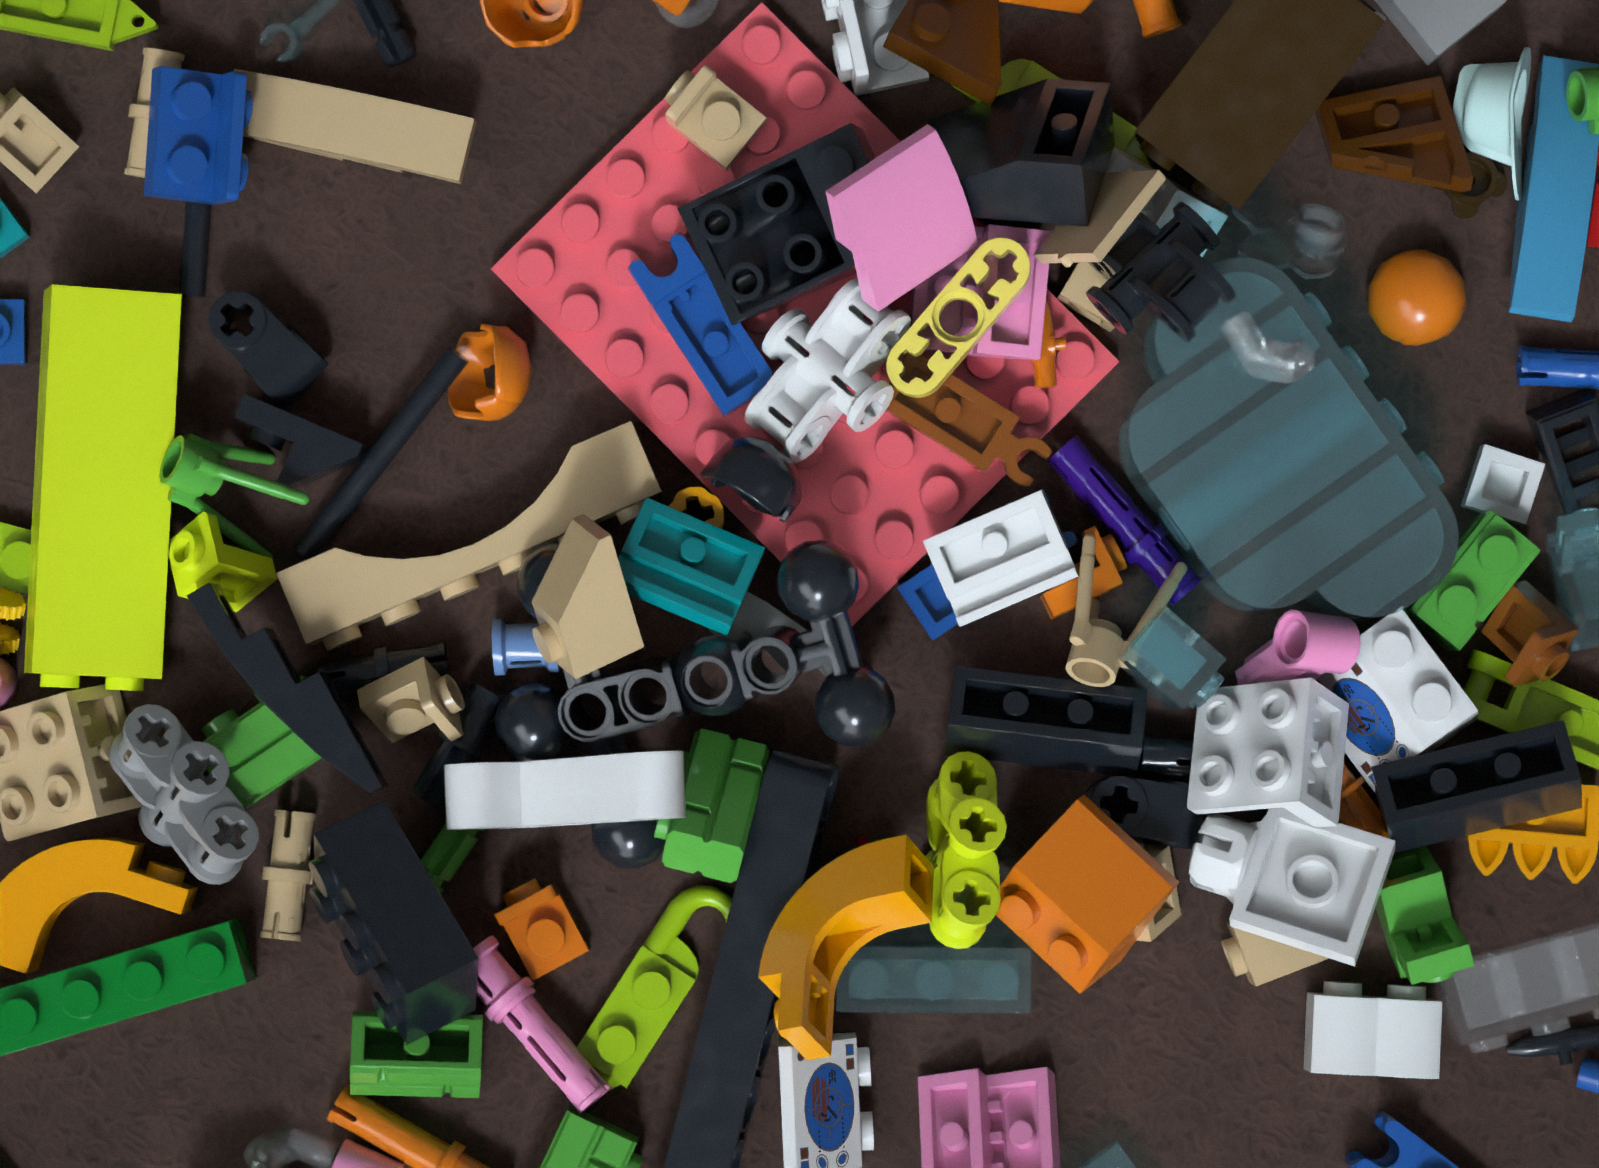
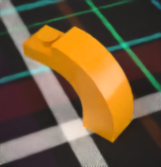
(54, 878)
(828, 921)

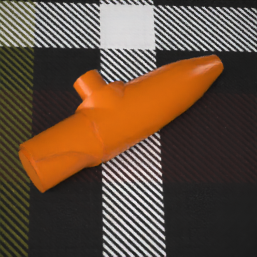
(1045, 367)

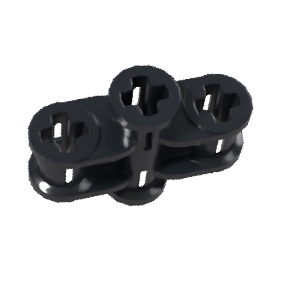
(1161, 273)

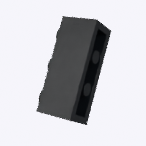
(1046, 721)
(1478, 786)

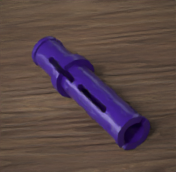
(1121, 516)

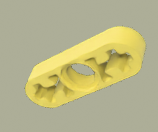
(1001, 290)

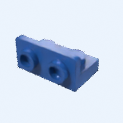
(197, 135)

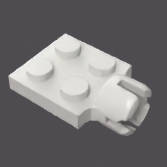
(1294, 879)

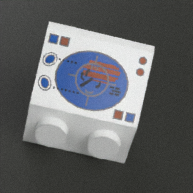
(1398, 697)
(822, 1105)

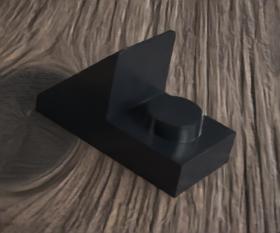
(314, 448)

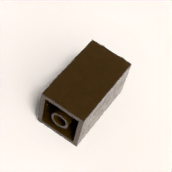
(1253, 90)

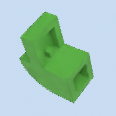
(1419, 920)

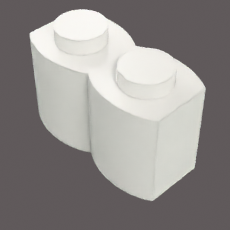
(1373, 1033)

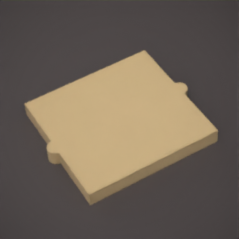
(1116, 206)

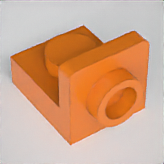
(1105, 576)
(541, 927)

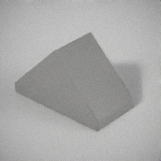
(1437, 24)

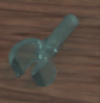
(297, 29)

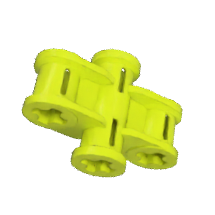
(963, 833)

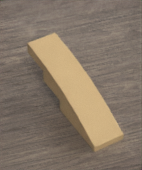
(358, 127)

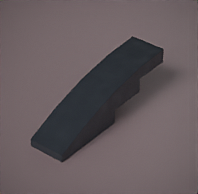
(307, 706)

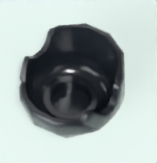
(758, 474)

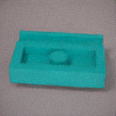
(688, 566)

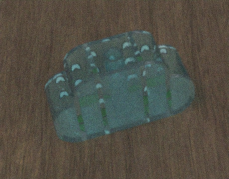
(1279, 482)

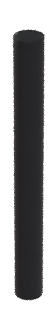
(381, 453)

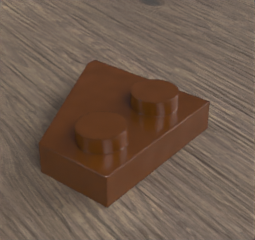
(952, 42)
(1397, 135)

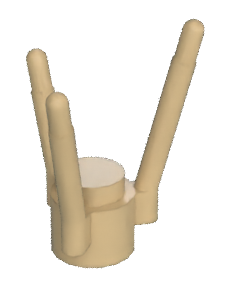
(1099, 641)

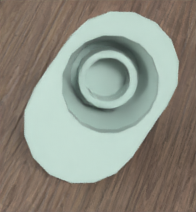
(1491, 110)

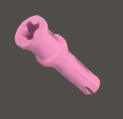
(512, 1002)

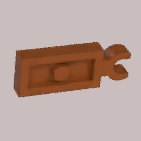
(964, 422)

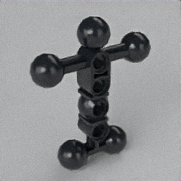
(849, 704)

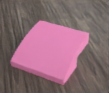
(902, 217)
(1019, 328)
(989, 1119)

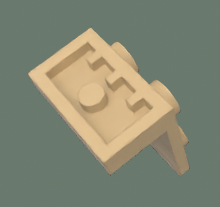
(59, 762)

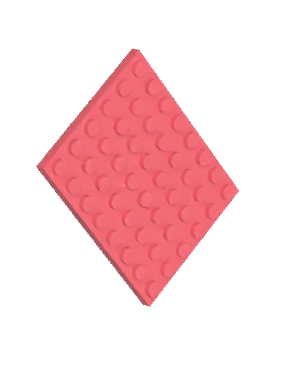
(860, 490)

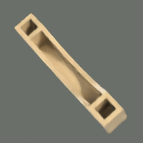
(346, 589)

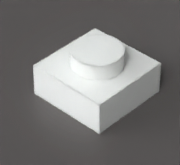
(1503, 484)

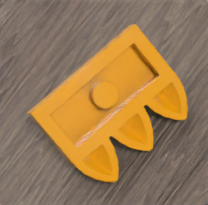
(1571, 832)

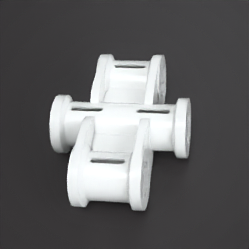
(813, 387)

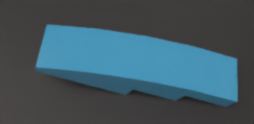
(1553, 201)

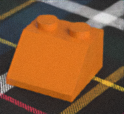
(1083, 894)

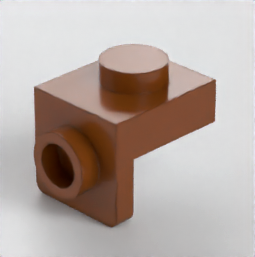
(1530, 634)

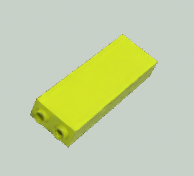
(98, 487)

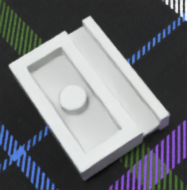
(1001, 558)

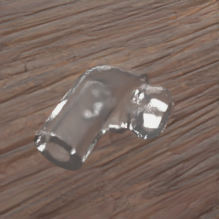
(1264, 357)
(290, 1143)

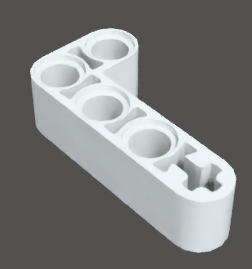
(565, 791)

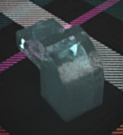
(1575, 573)

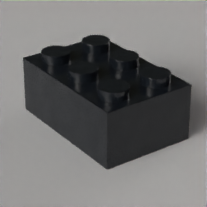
(393, 923)

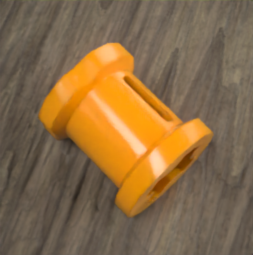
(706, 501)

